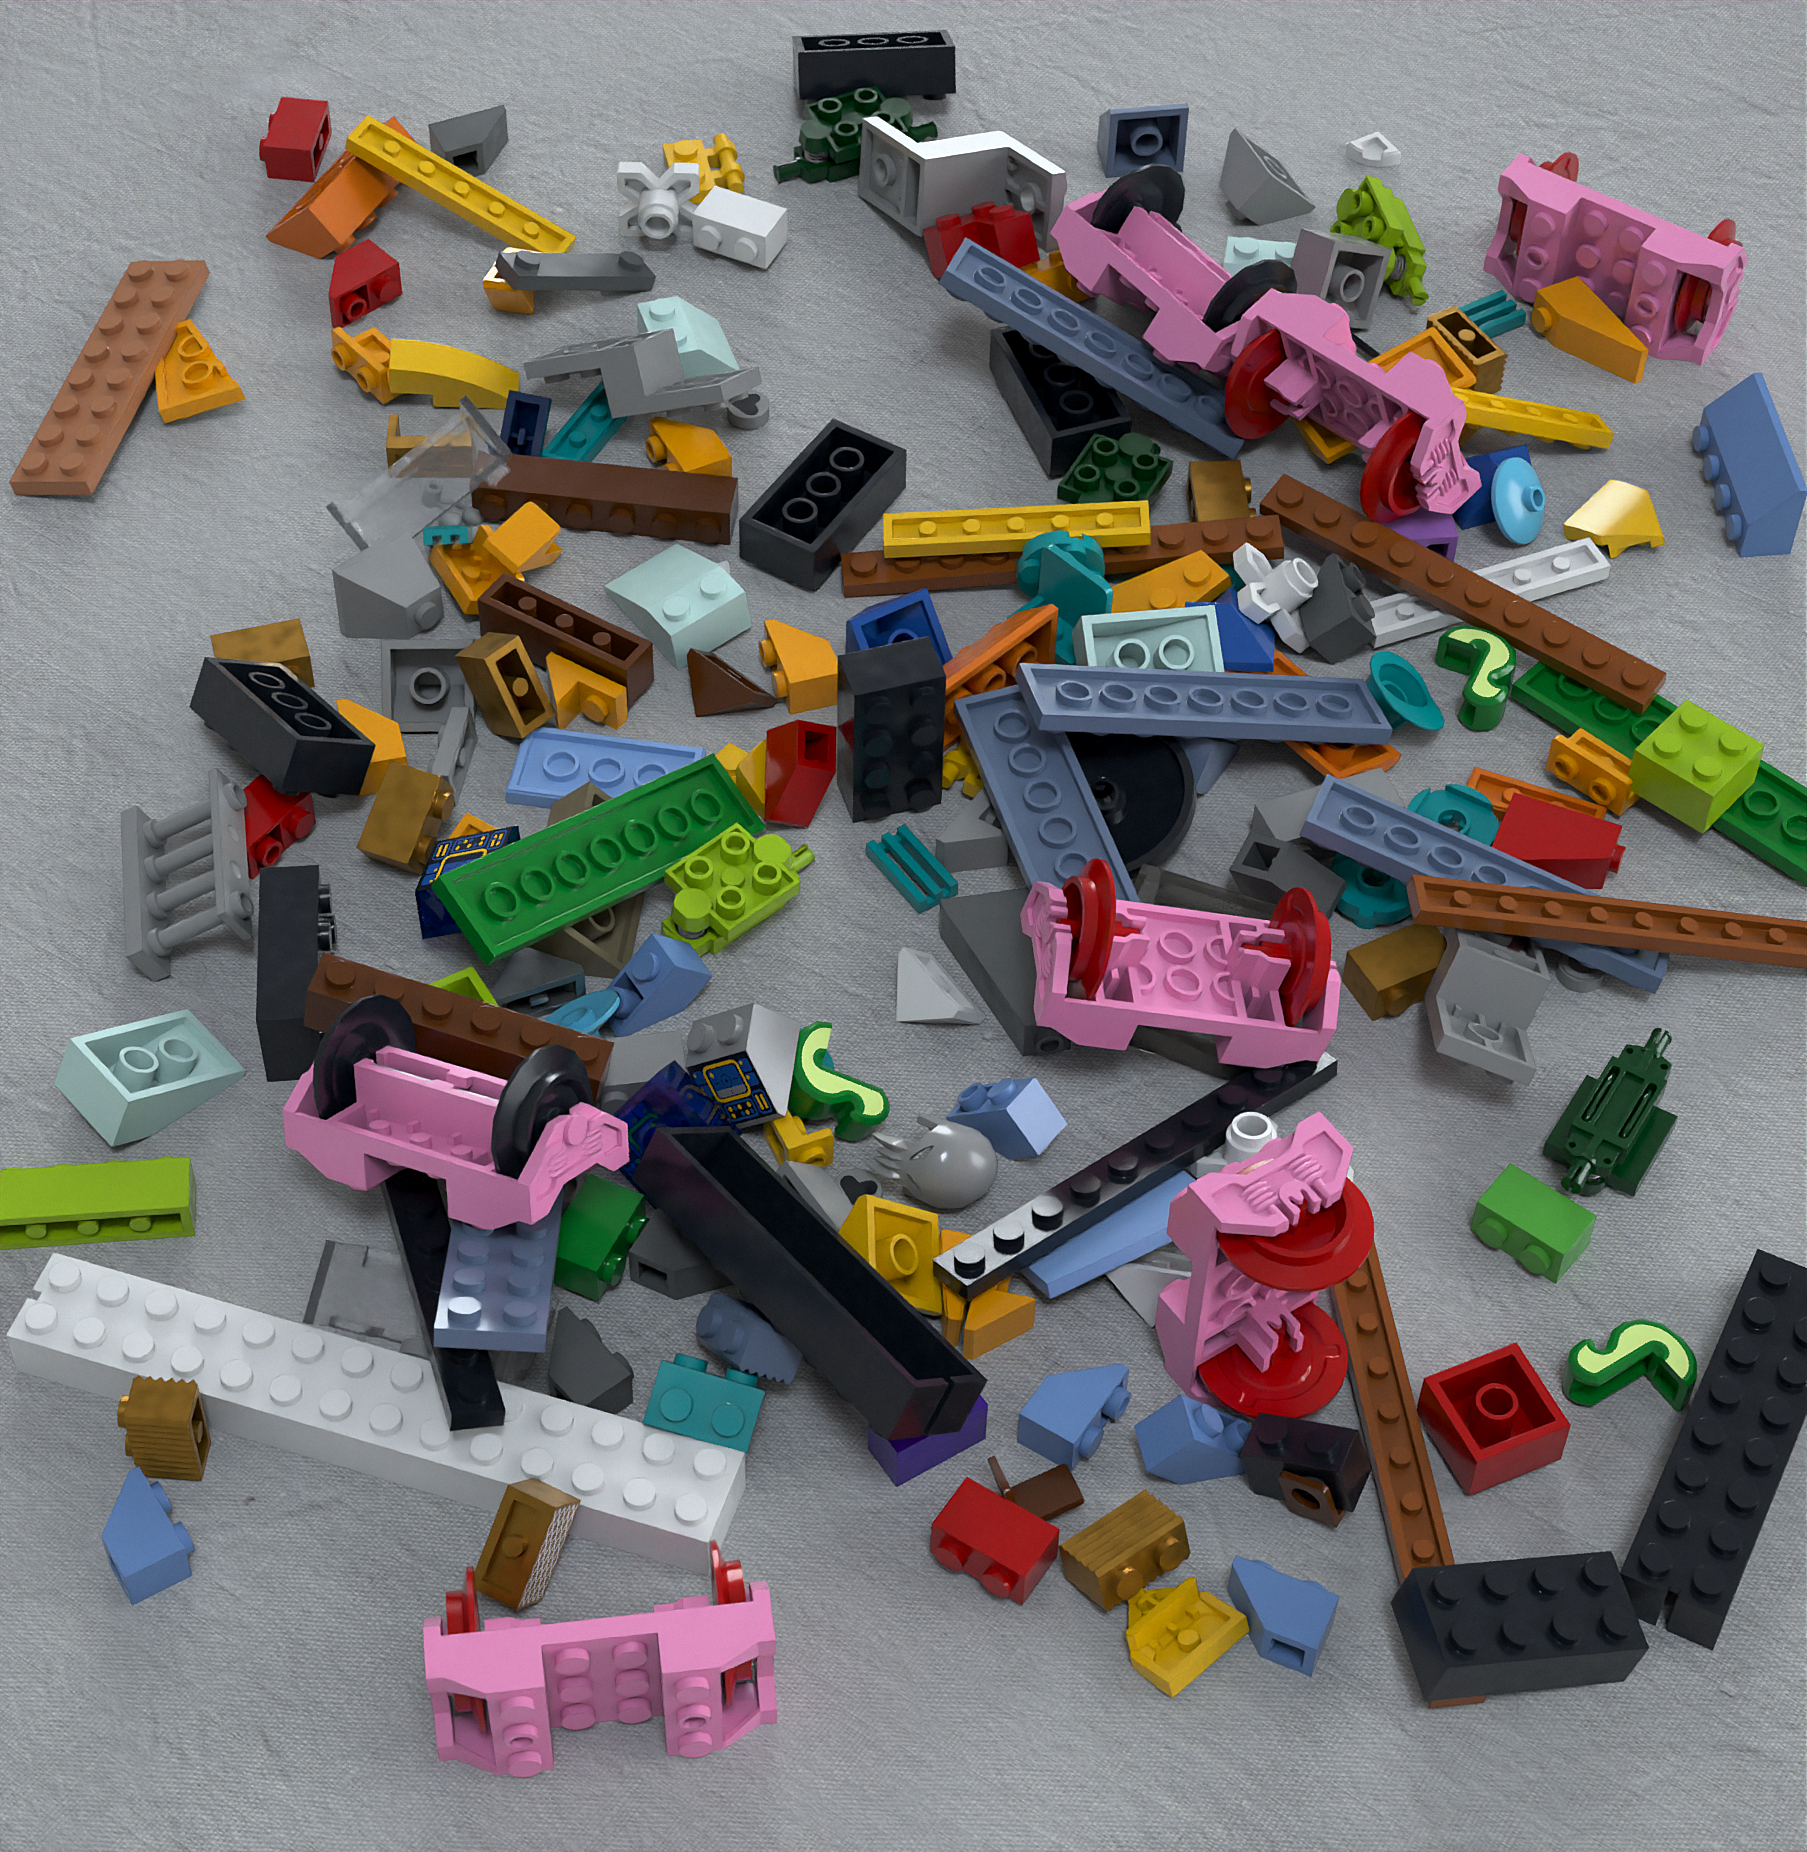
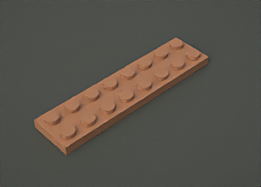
(109, 379)

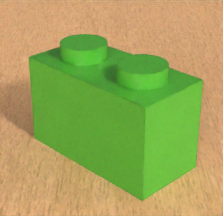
(1532, 1223)

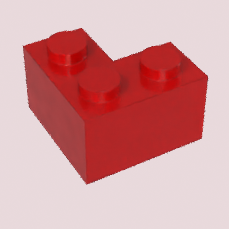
(995, 228)

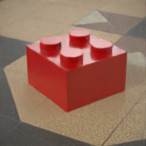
(1492, 1418)

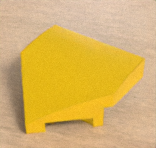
(1616, 517)
(1179, 1633)

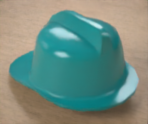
(1402, 693)

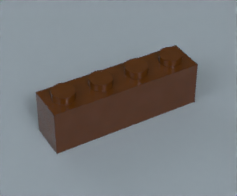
(561, 628)

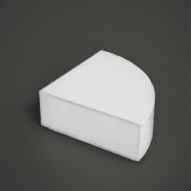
(1373, 151)

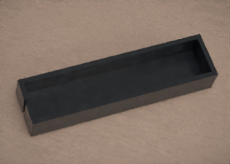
(809, 1282)
(1726, 1458)

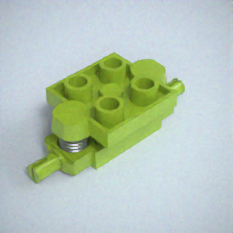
(1384, 219)
(731, 887)

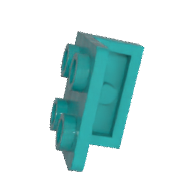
(1075, 594)
(704, 1403)

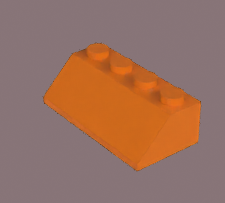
(337, 205)
(994, 659)

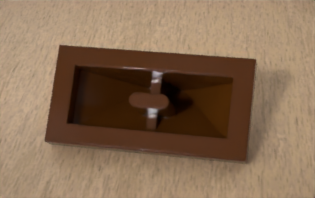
(721, 688)

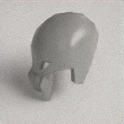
(950, 1175)

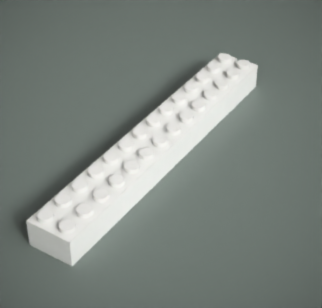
(377, 1410)

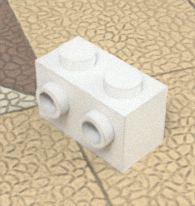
(740, 227)

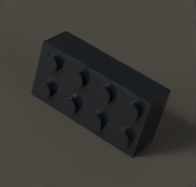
(892, 61)
(1053, 401)
(822, 504)
(282, 727)
(890, 729)
(290, 946)
(1518, 1625)

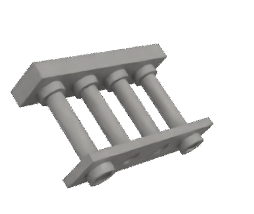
(148, 867)

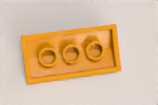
(1426, 345)

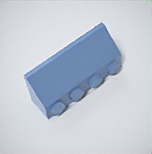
(1751, 469)

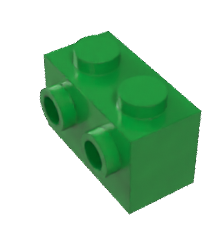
(598, 1236)

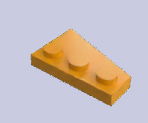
(192, 377)
(1171, 585)

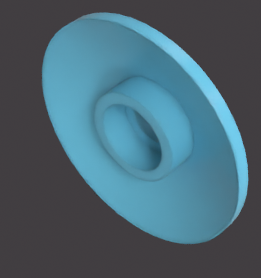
(1518, 500)
(587, 1012)

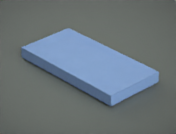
(560, 761)
(1109, 1242)

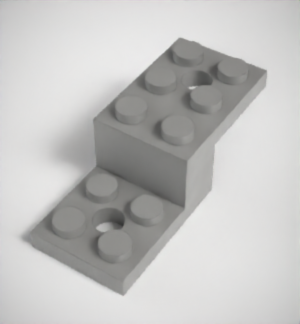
(644, 375)
(1486, 1002)

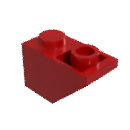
(362, 282)
(798, 771)
(273, 822)

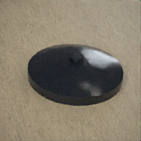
(1141, 791)

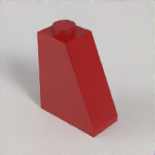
(1560, 841)

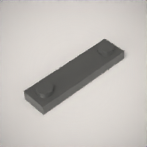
(574, 271)

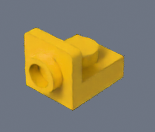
(789, 1142)

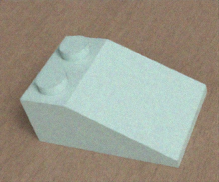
(682, 603)
(1151, 640)
(144, 1074)

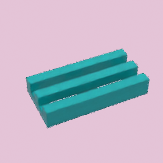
(1492, 307)
(447, 534)
(918, 864)

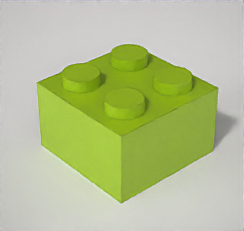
(1695, 766)

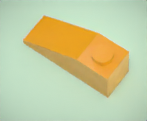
(1586, 328)

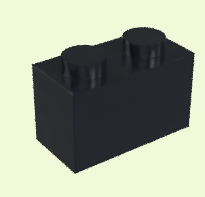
(1307, 1449)

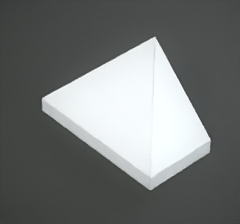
(930, 993)
(1146, 1278)

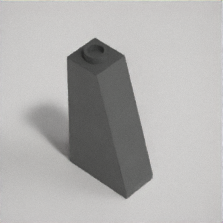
(1000, 962)

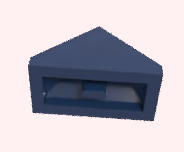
(525, 423)

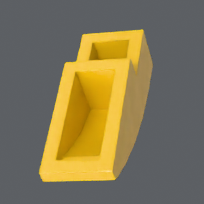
(449, 374)

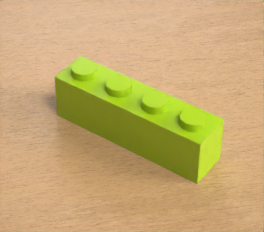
(97, 1202)

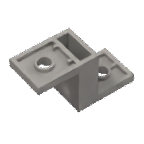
(953, 174)

